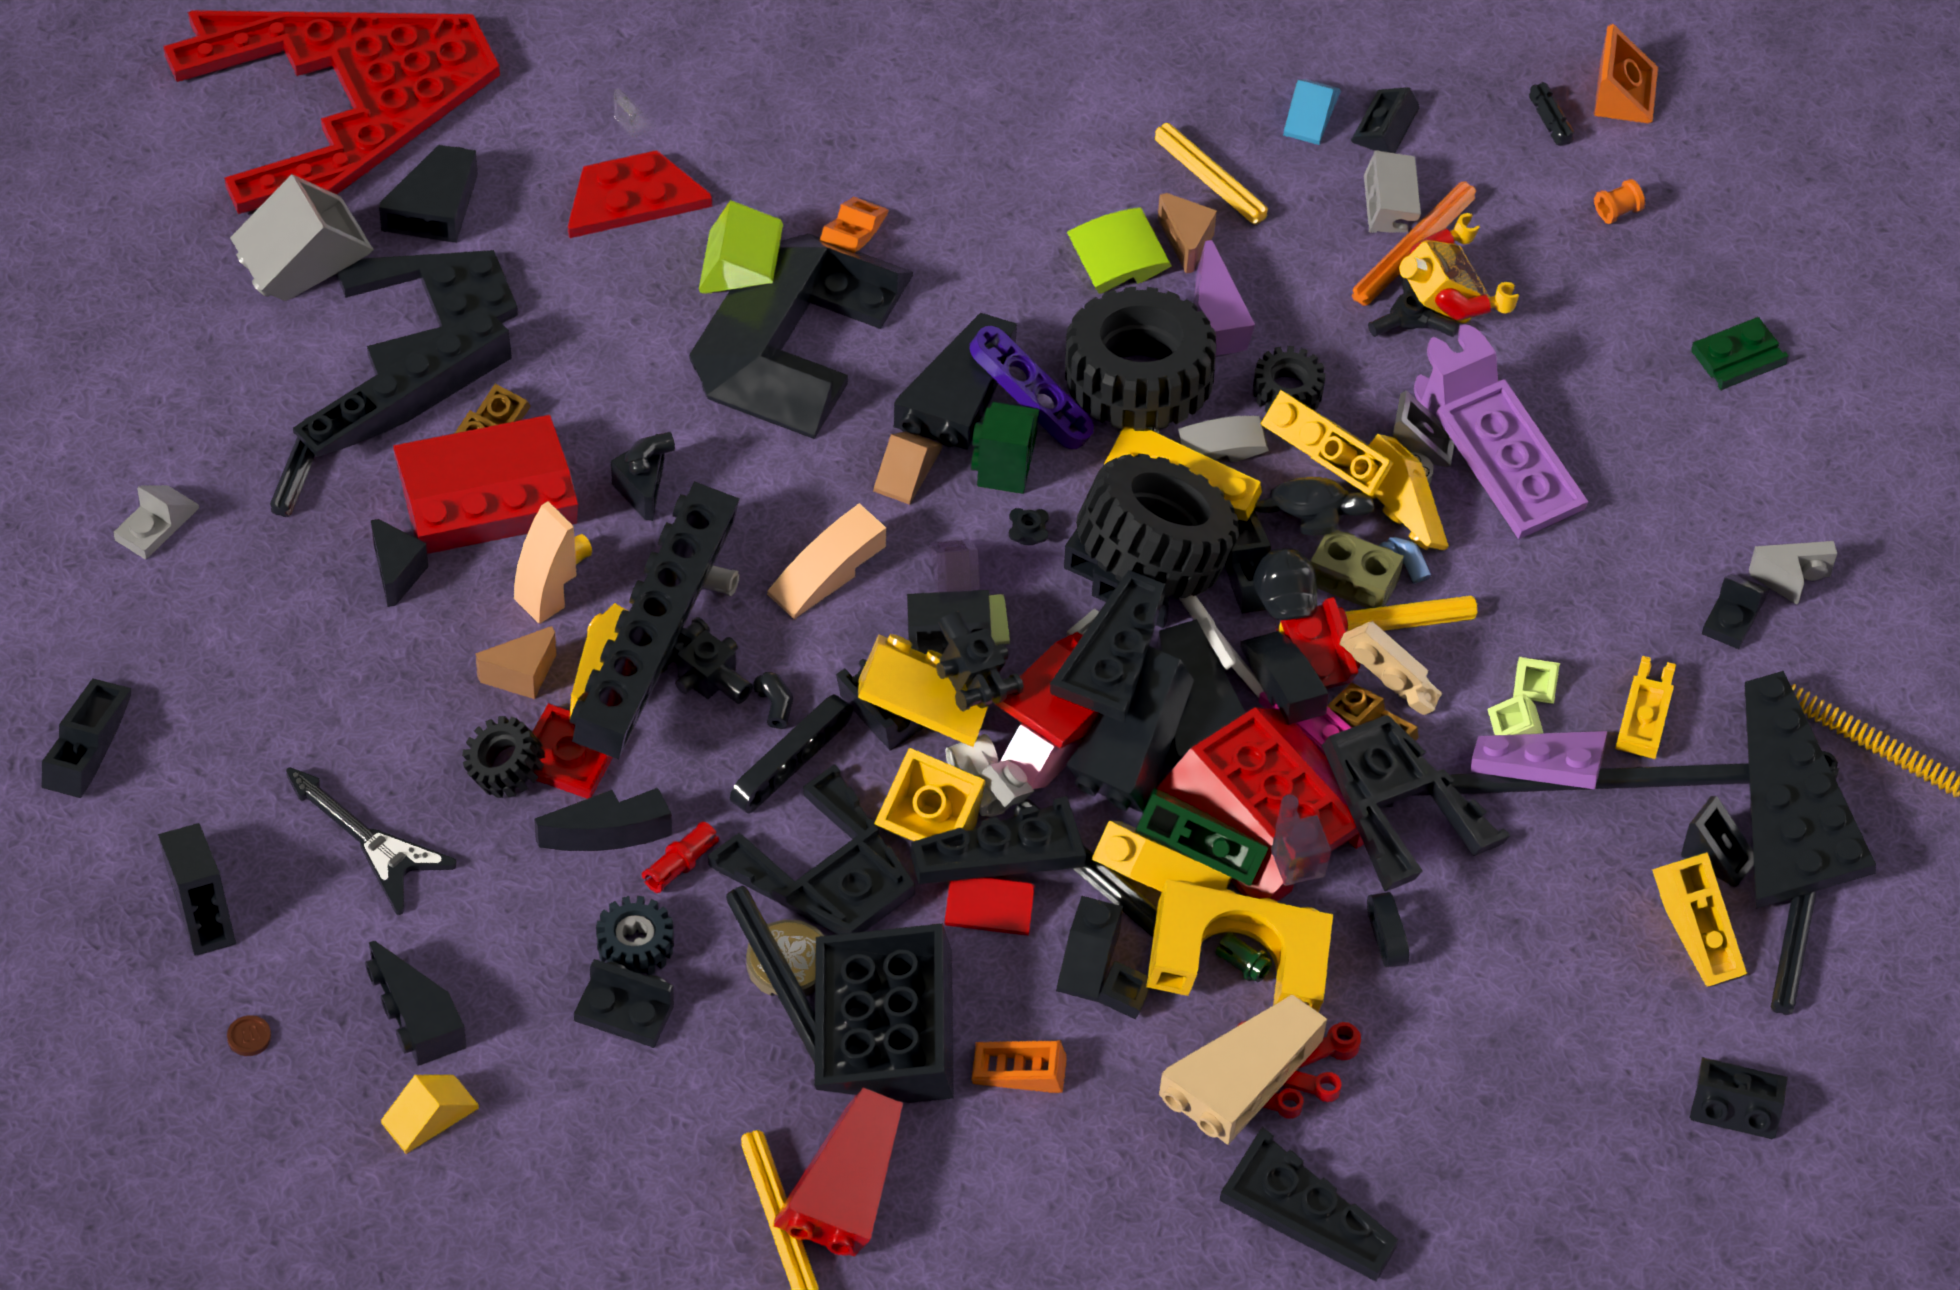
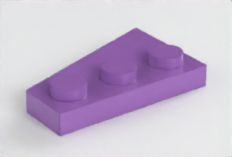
(1547, 757)

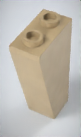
(1242, 1069)

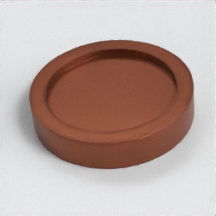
(249, 1035)

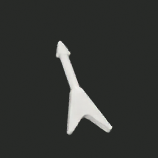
(1220, 645)

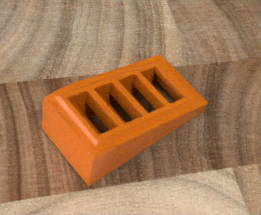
(1034, 1079)

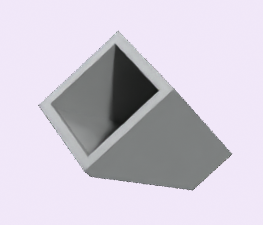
(298, 239)

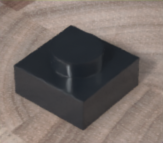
(1124, 990)

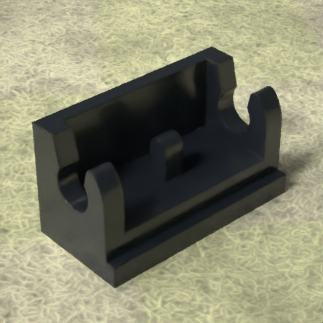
(887, 726)

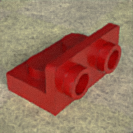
(1319, 642)

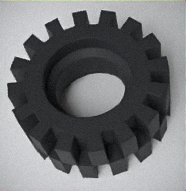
(1289, 365)
(490, 744)

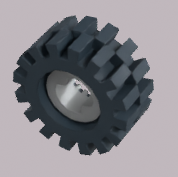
(626, 919)

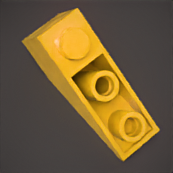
(1408, 495)

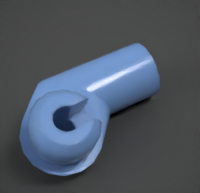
(1412, 558)

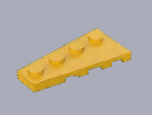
(1237, 487)

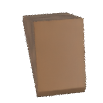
(1186, 227)
(905, 465)
(519, 663)

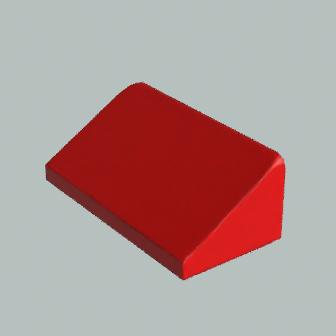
(990, 905)

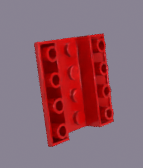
(1245, 775)

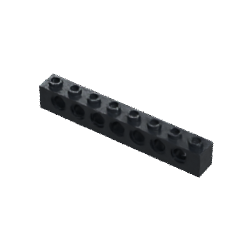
(654, 621)

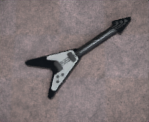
(386, 854)

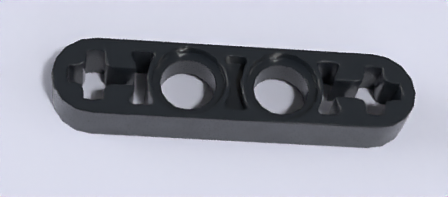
(791, 753)

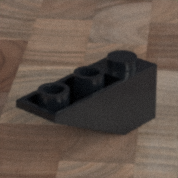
(421, 1007)

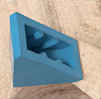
(1310, 110)

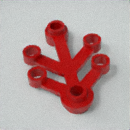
(1311, 1084)

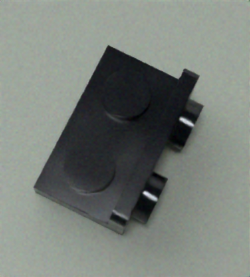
(625, 1003)
(1738, 1098)

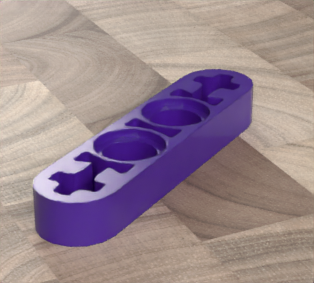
(1036, 383)

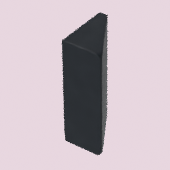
(1387, 120)

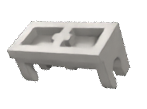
(1391, 192)

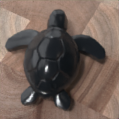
(1316, 502)

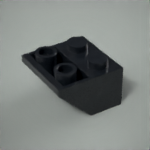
(929, 608)

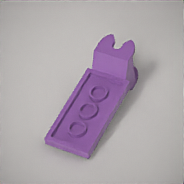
(1497, 435)

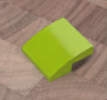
(1119, 249)

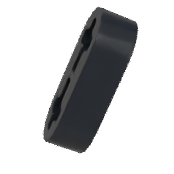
(1388, 929)

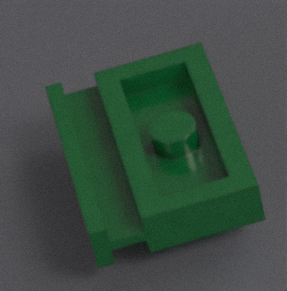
(1739, 353)

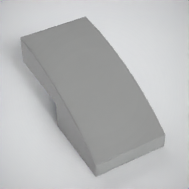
(1229, 436)

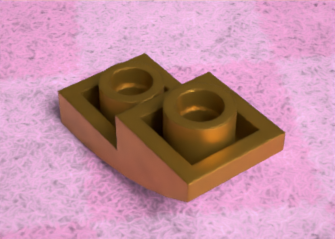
(497, 408)
(1360, 706)

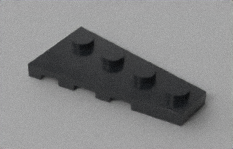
(1292, 1200)

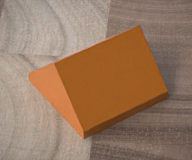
(1625, 80)

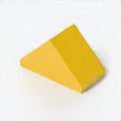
(426, 1109)

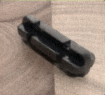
(1551, 114)

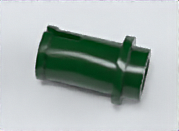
(1251, 962)

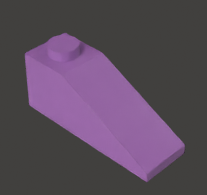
(1222, 303)

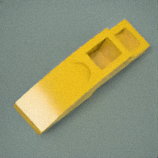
(1327, 443)

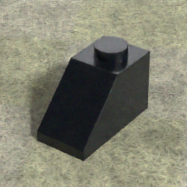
(1089, 948)

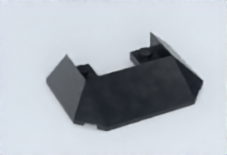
(743, 343)

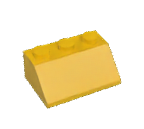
(910, 687)

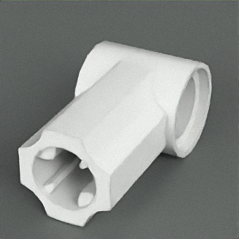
(975, 761)

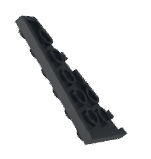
(1798, 813)

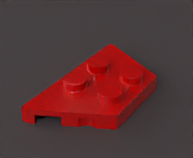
(632, 192)

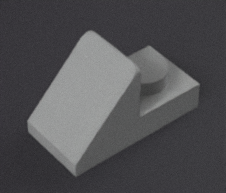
(157, 518)
(1787, 566)

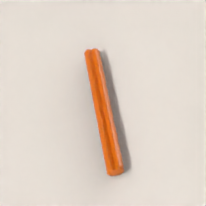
(1436, 220)

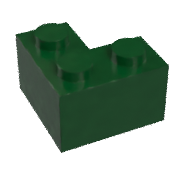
(1004, 447)

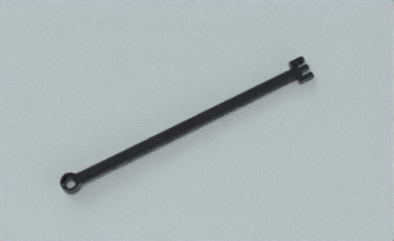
(1618, 778)

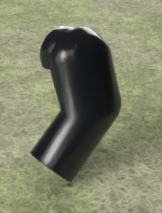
(648, 447)
(781, 698)

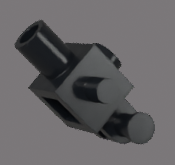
(707, 664)
(974, 665)

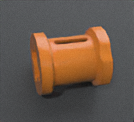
(1619, 201)

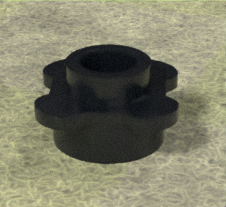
(1027, 534)

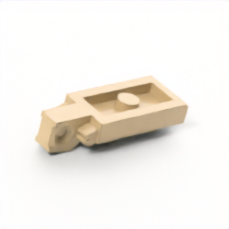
(1392, 666)

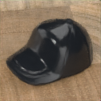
(1286, 584)

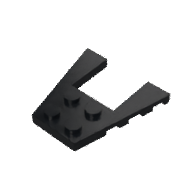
(454, 285)
(1383, 765)
(843, 891)

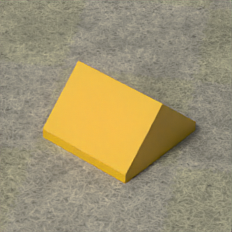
(930, 798)

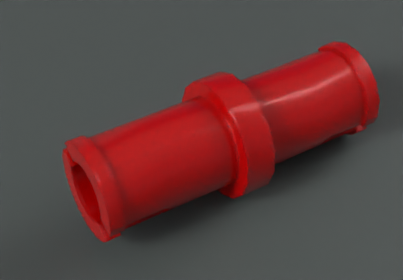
(680, 857)

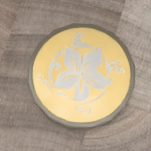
(798, 946)

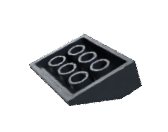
(885, 1013)

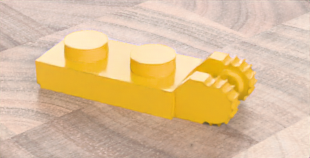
(1646, 711)

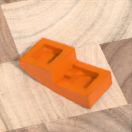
(854, 225)

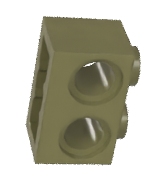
(1356, 569)

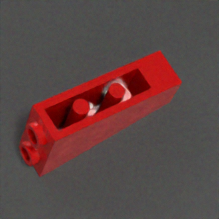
(845, 1180)

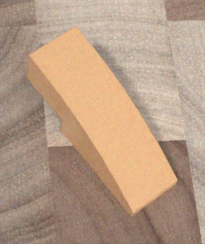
(828, 561)
(545, 564)

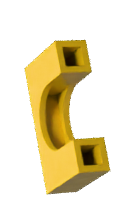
(1291, 934)

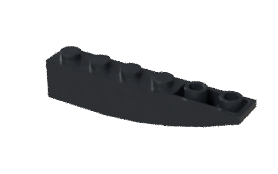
(410, 385)

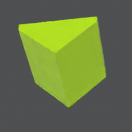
(740, 249)

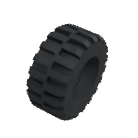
(1140, 391)
(1158, 524)

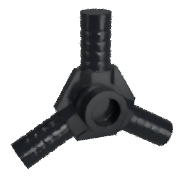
(1412, 314)

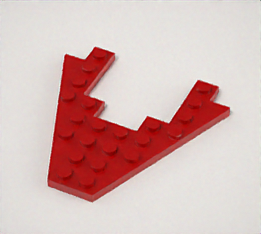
(393, 67)

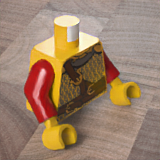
(1446, 278)

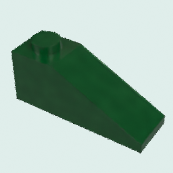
(1200, 837)

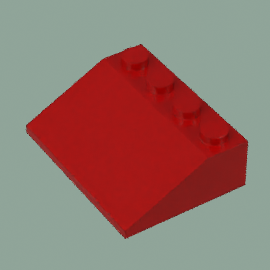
(484, 482)

